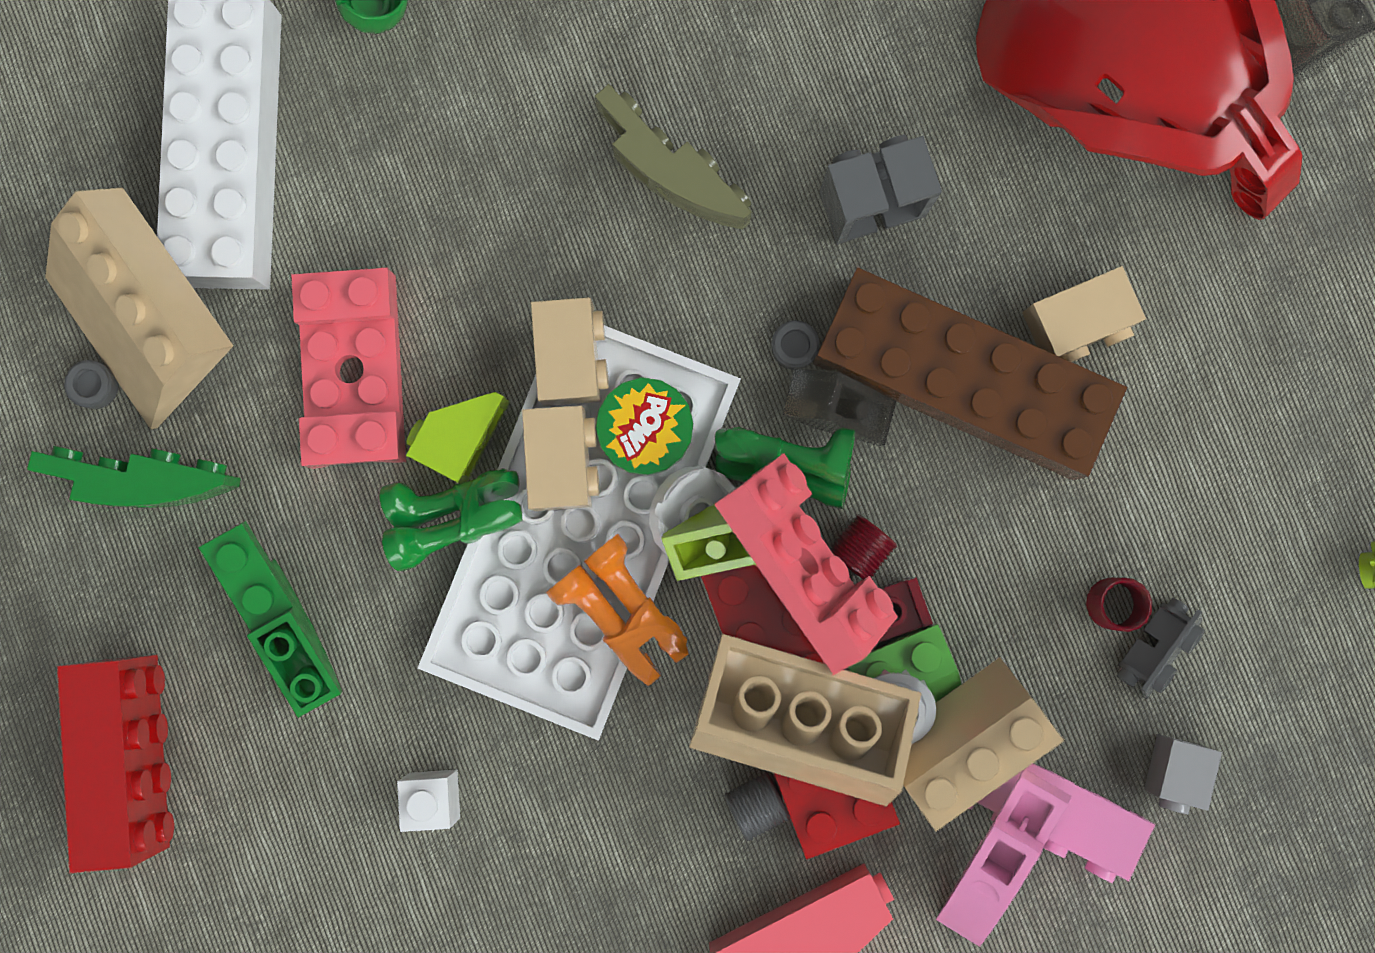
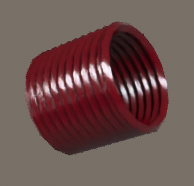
(863, 547)
(1141, 608)

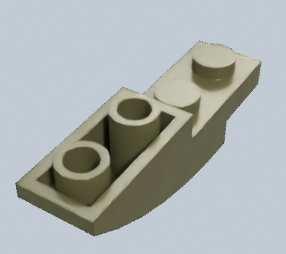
(682, 177)

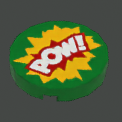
(644, 426)

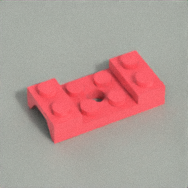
(338, 320)
(811, 581)

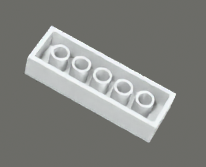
(220, 141)

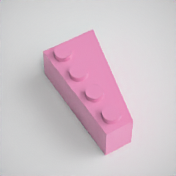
(1088, 827)

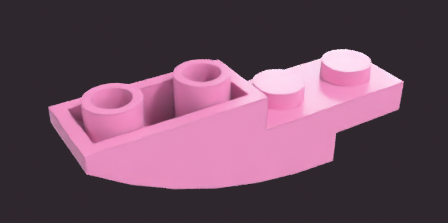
(1004, 858)

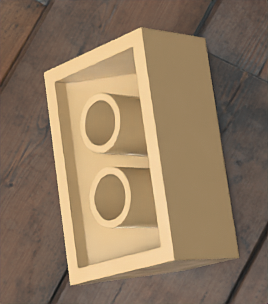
(976, 744)

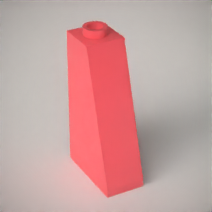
(828, 919)

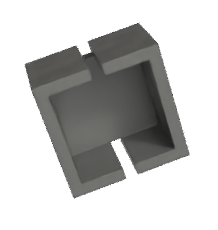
(892, 182)

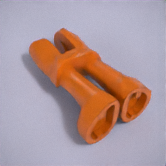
(642, 623)

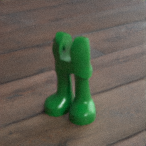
(825, 467)
(480, 511)

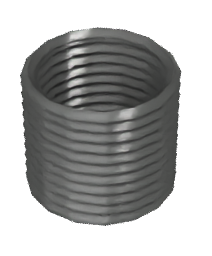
(757, 806)

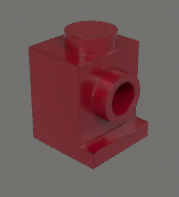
(911, 605)

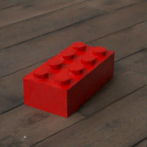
(114, 762)

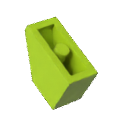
(456, 435)
(704, 546)

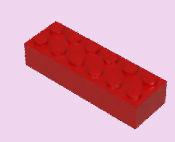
(754, 613)

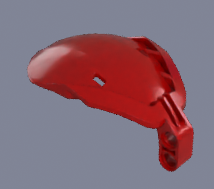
(1194, 78)

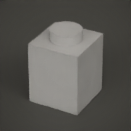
(1182, 774)

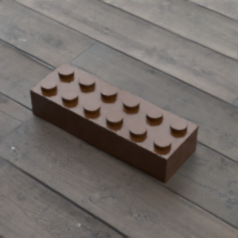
(970, 375)

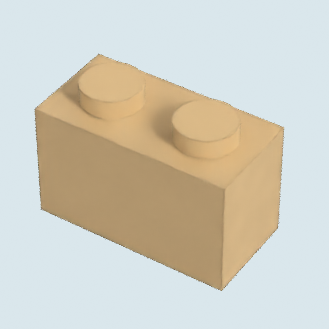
(1084, 315)
(567, 351)
(559, 458)

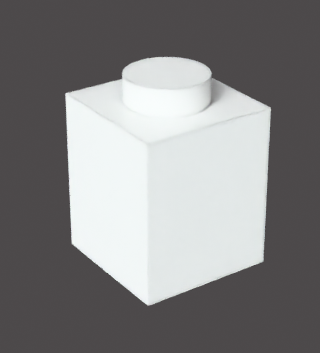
(428, 800)

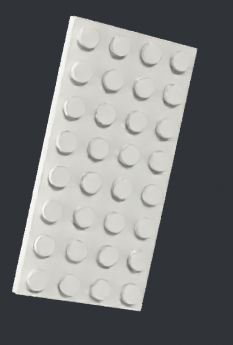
(498, 622)

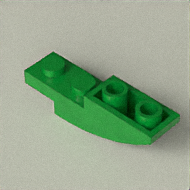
(138, 483)
(274, 617)

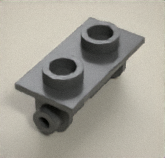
(1153, 665)

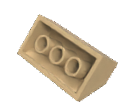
(806, 721)

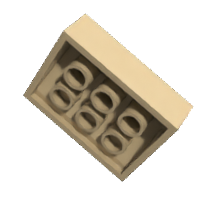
(132, 301)

